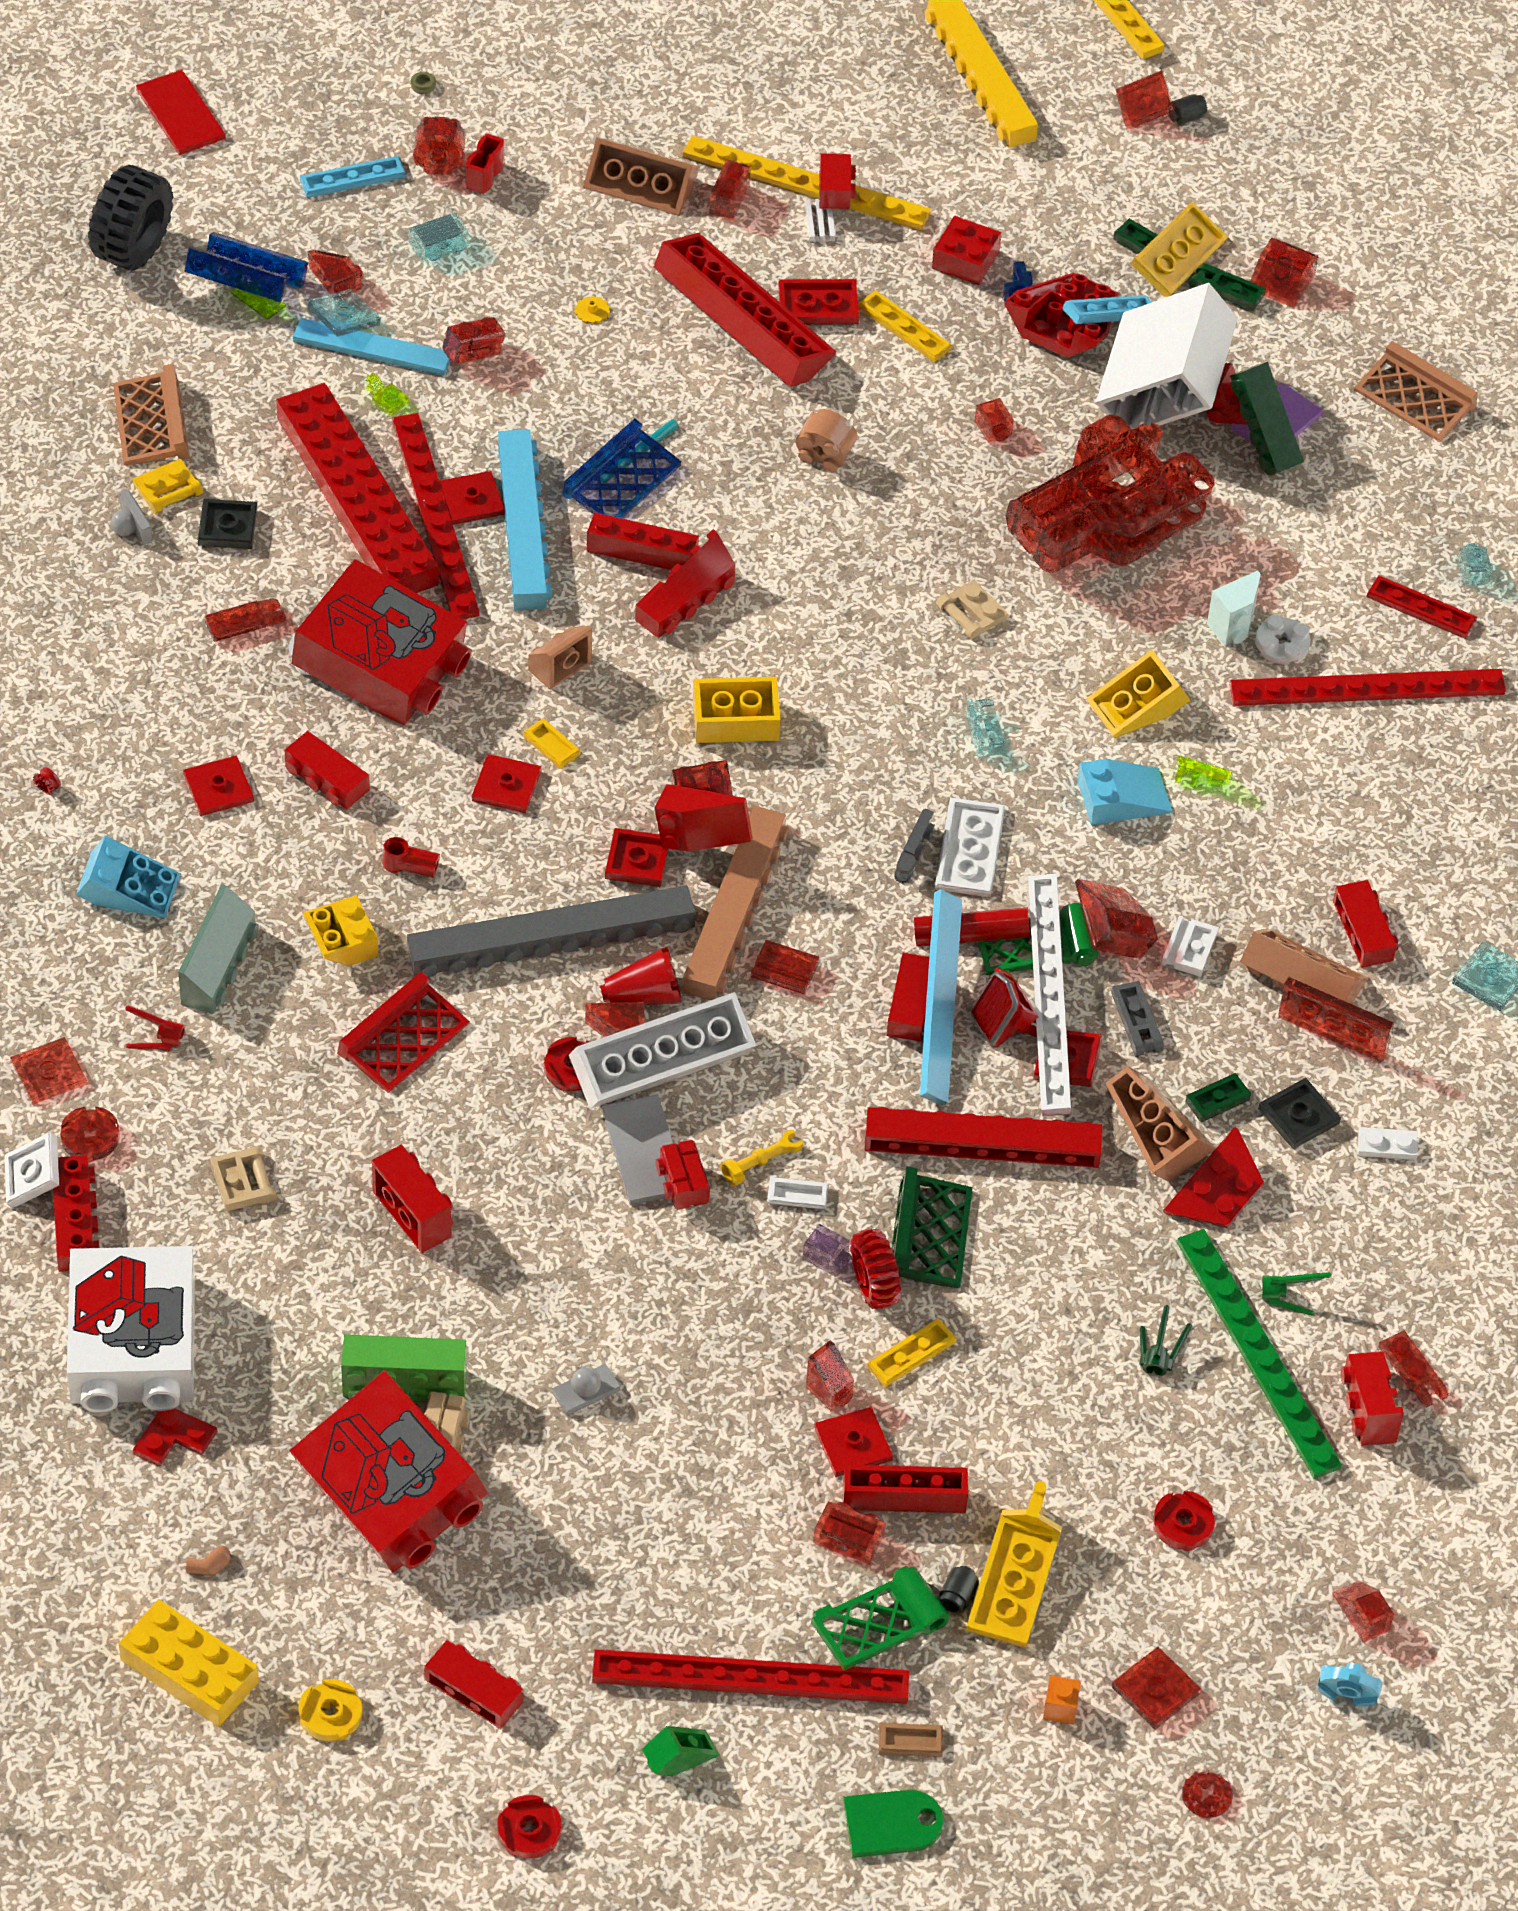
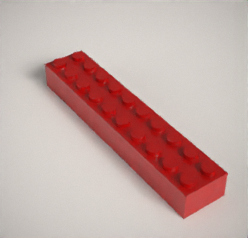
(356, 488)

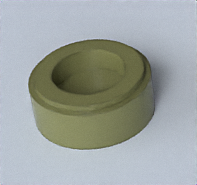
(423, 82)

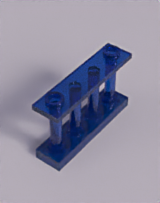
(246, 266)

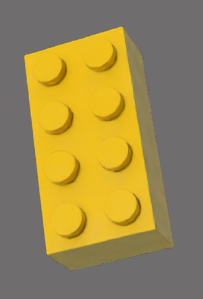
(188, 1662)

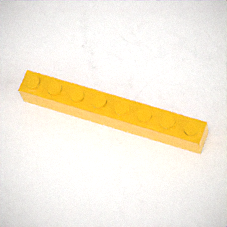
(982, 71)

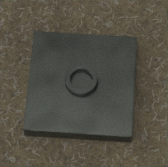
(227, 523)
(1299, 1113)

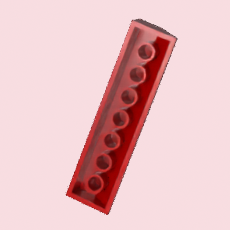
(743, 308)

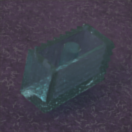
(438, 237)

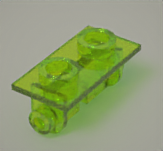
(263, 306)

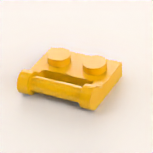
(164, 480)

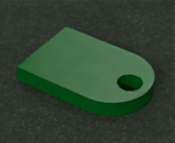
(890, 1823)

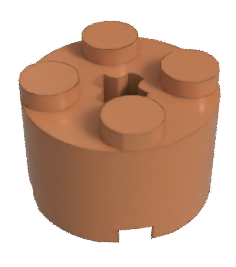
(826, 439)

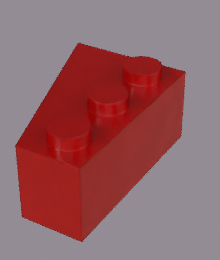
(1371, 1398)

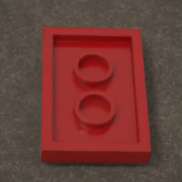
(821, 300)

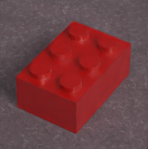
(412, 1198)

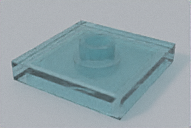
(344, 312)
(1489, 976)

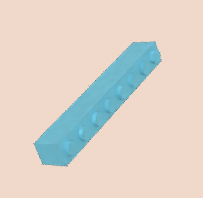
(522, 520)

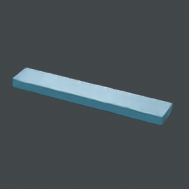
(373, 347)

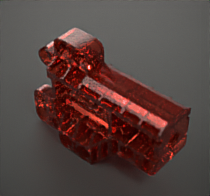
(1065, 522)

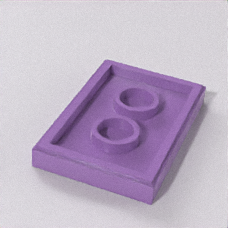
(1298, 409)

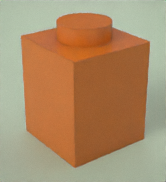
(1061, 1699)

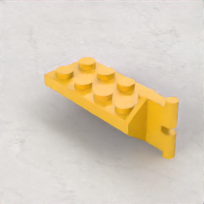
(1015, 1573)

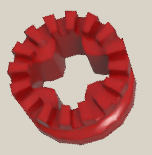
(47, 780)

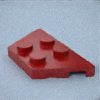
(1220, 1185)

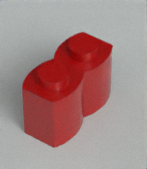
(485, 163)

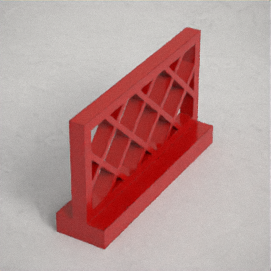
(382, 1020)

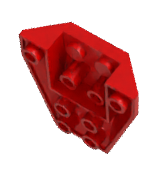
(1042, 320)

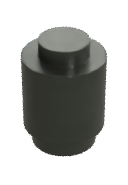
(1188, 109)
(958, 1589)

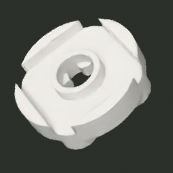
(1279, 627)

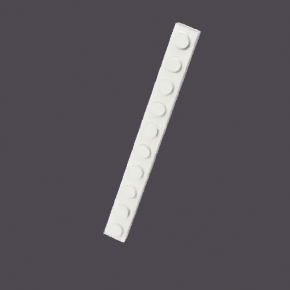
(1049, 995)

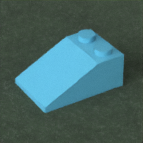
(1121, 791)

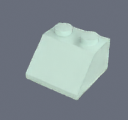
(1233, 609)

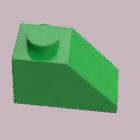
(678, 1750)

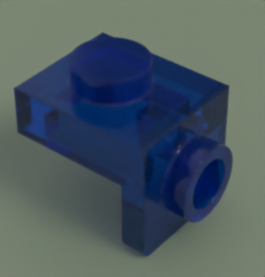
(1021, 280)

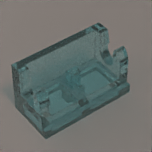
(984, 728)

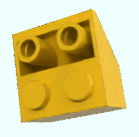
(343, 931)

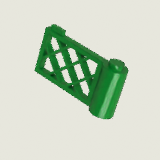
(1074, 944)
(911, 1596)

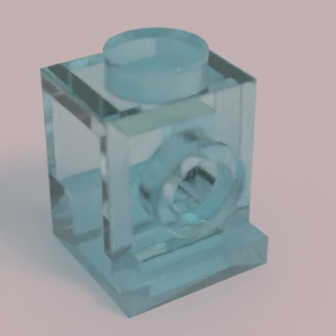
(1474, 559)

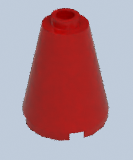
(645, 981)

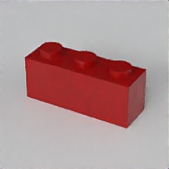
(326, 770)
(1365, 923)
(909, 998)
(474, 1683)

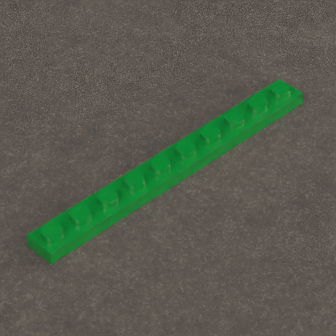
(1259, 1354)

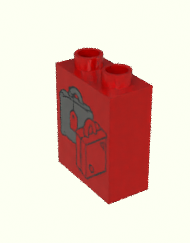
(381, 644)
(391, 1473)

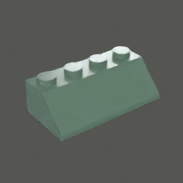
(216, 951)

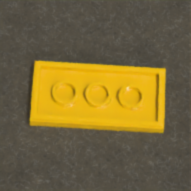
(1179, 250)

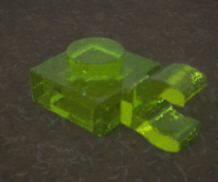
(387, 398)

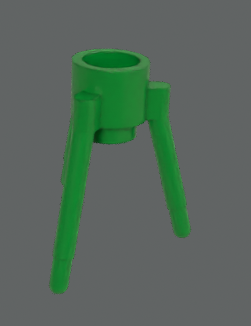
(1276, 1286)

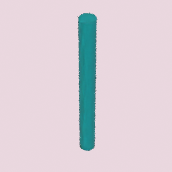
(658, 435)

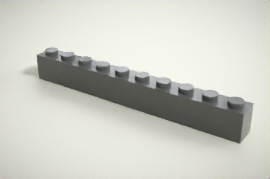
(551, 931)

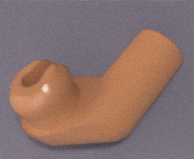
(211, 1564)

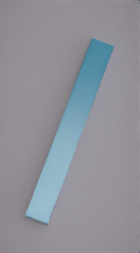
(941, 997)

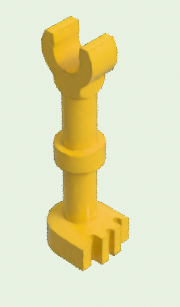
(734, 1171)

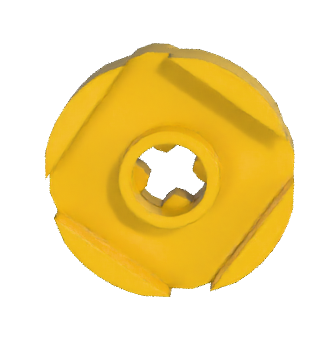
(321, 1696)

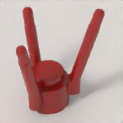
(168, 1031)

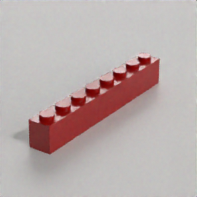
(983, 1137)

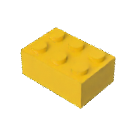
(736, 709)

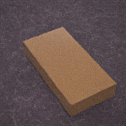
(910, 1739)

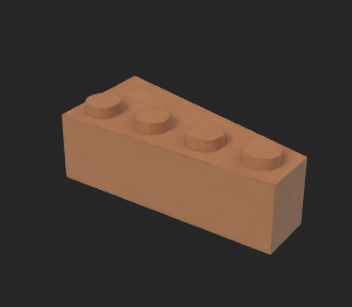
(1159, 1128)

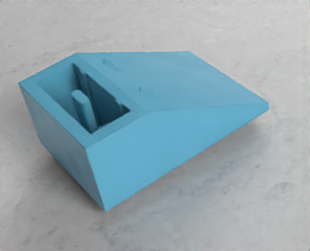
(127, 880)

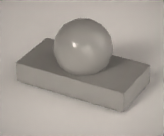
(131, 519)
(585, 1388)

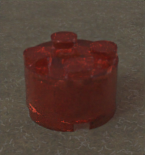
(439, 145)

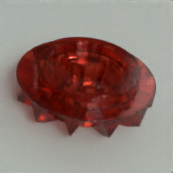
(1212, 1805)

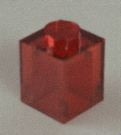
(994, 420)

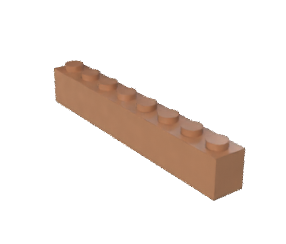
(734, 905)

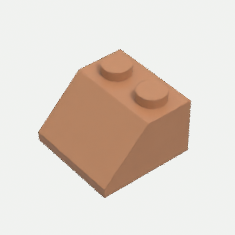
(561, 656)

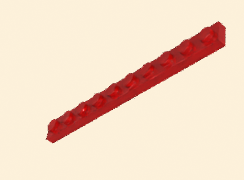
(435, 516)
(1367, 687)
(750, 1676)

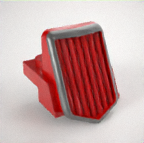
(1003, 1010)

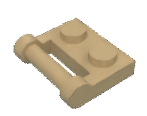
(977, 604)
(233, 1180)

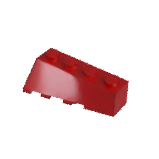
(687, 587)

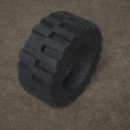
(130, 217)

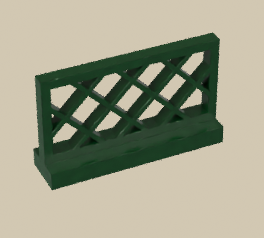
(907, 1220)

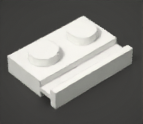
(1190, 946)

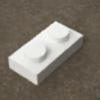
(1387, 1143)

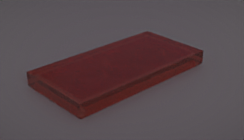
(1335, 1019)

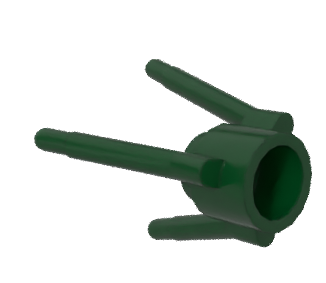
(1157, 1357)

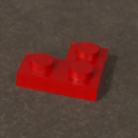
(171, 1428)

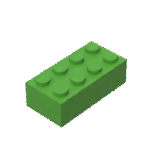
(412, 1362)

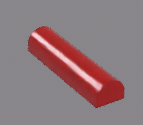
(980, 926)

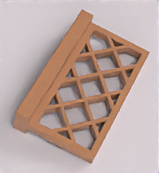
(1432, 380)
(172, 409)

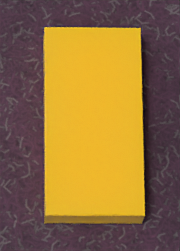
(551, 743)

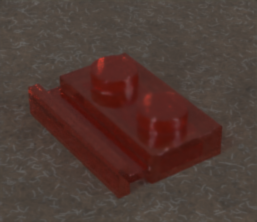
(785, 967)

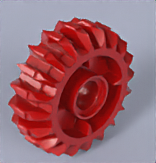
(875, 1268)

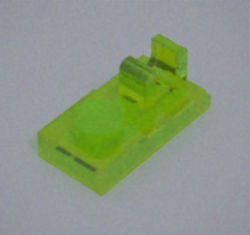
(1215, 775)

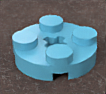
(1350, 1683)

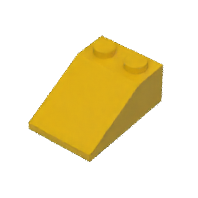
(1138, 696)

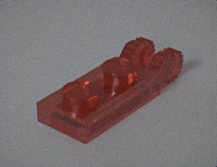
(244, 619)
(1412, 1367)

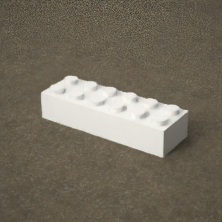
(662, 1050)

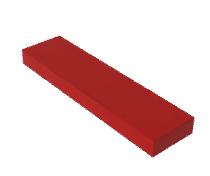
(1422, 606)

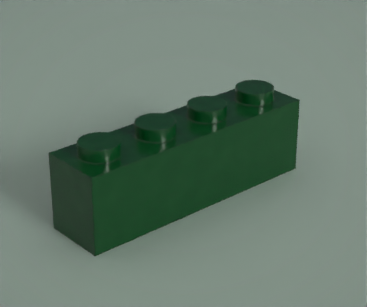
(1266, 418)

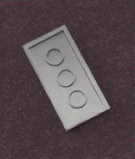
(636, 1135)

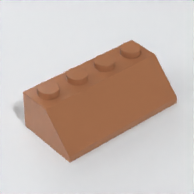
(640, 176)
(1282, 957)

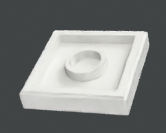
(31, 1170)

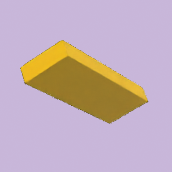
(911, 1352)

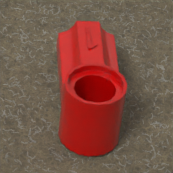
(401, 856)

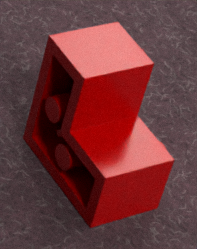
(1226, 404)

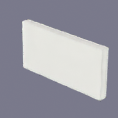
(970, 847)

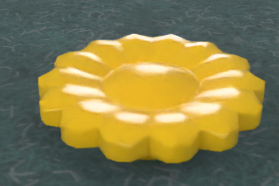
(592, 309)

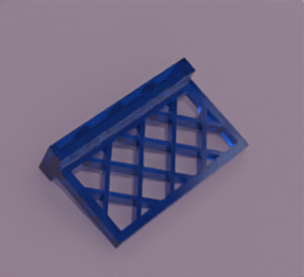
(609, 455)

